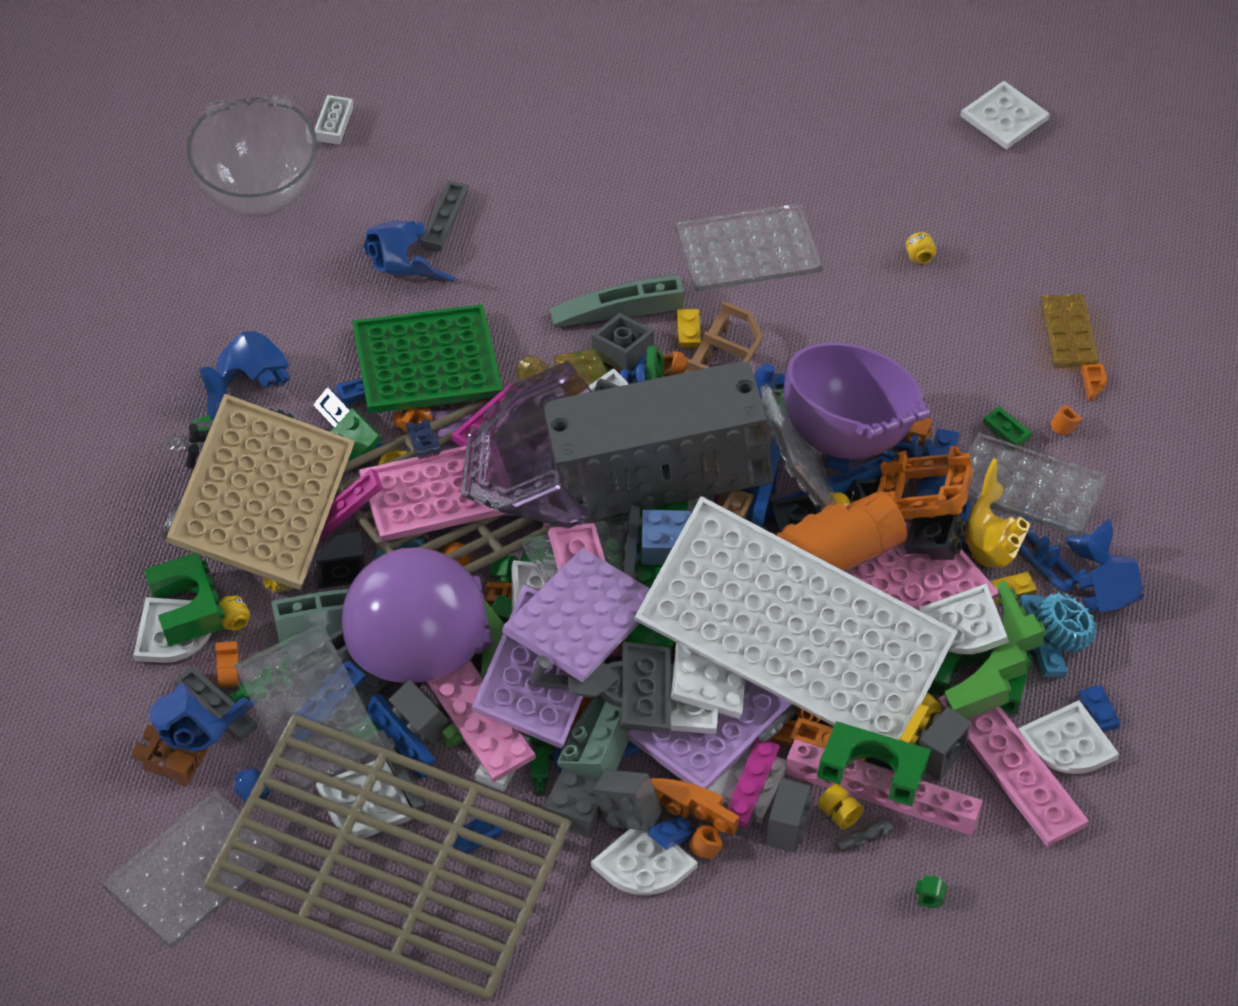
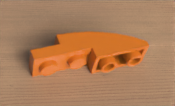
(804, 731)
(686, 798)

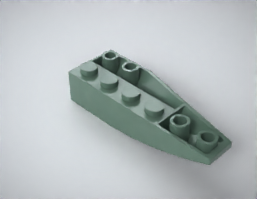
(629, 298)
(304, 611)
(595, 741)

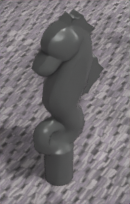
(777, 724)
(871, 831)

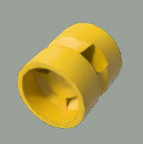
(839, 805)

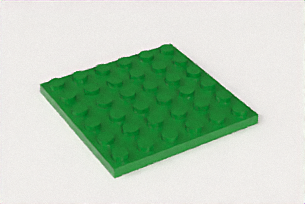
(426, 358)

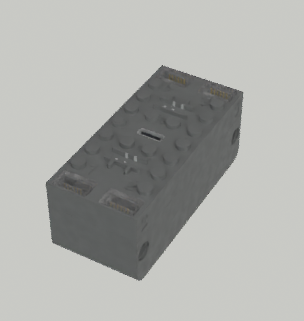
(661, 440)

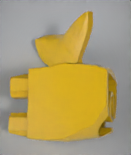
(989, 537)

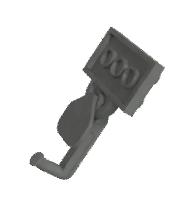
(635, 684)

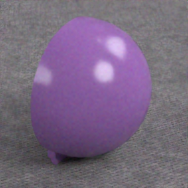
(851, 400)
(414, 616)

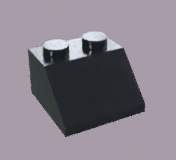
(340, 561)

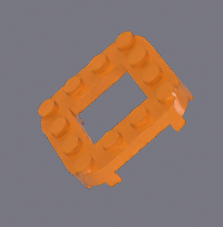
(951, 497)

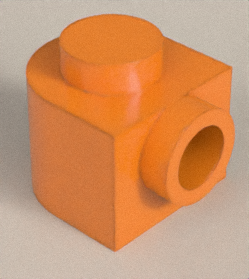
(674, 363)
(1065, 421)
(706, 842)

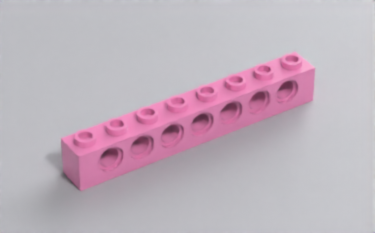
(874, 785)

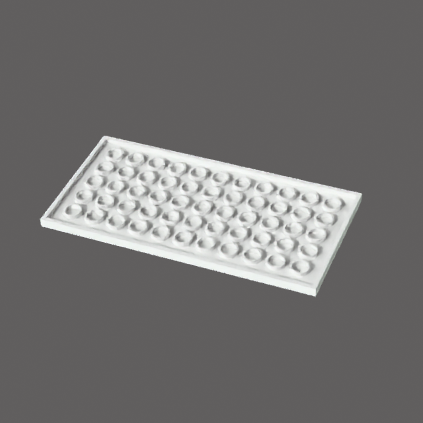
(794, 623)

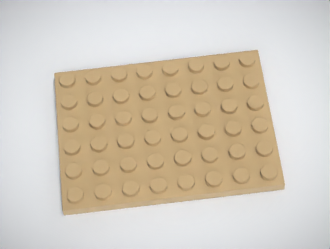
(260, 492)

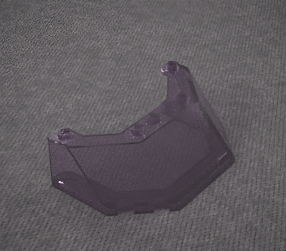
(511, 452)

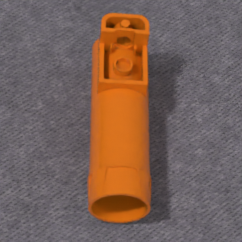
(850, 533)

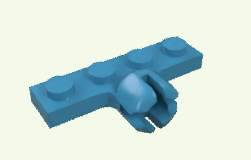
(1048, 657)

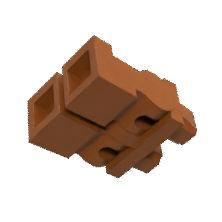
(165, 760)

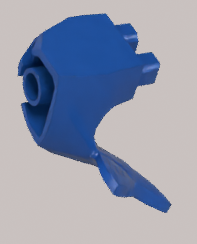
(388, 247)
(249, 354)
(1116, 580)
(187, 723)

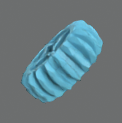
(1066, 622)

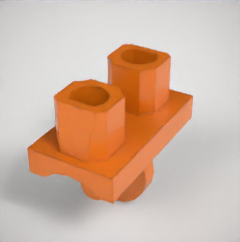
(413, 415)

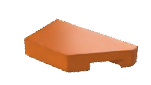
(1094, 379)

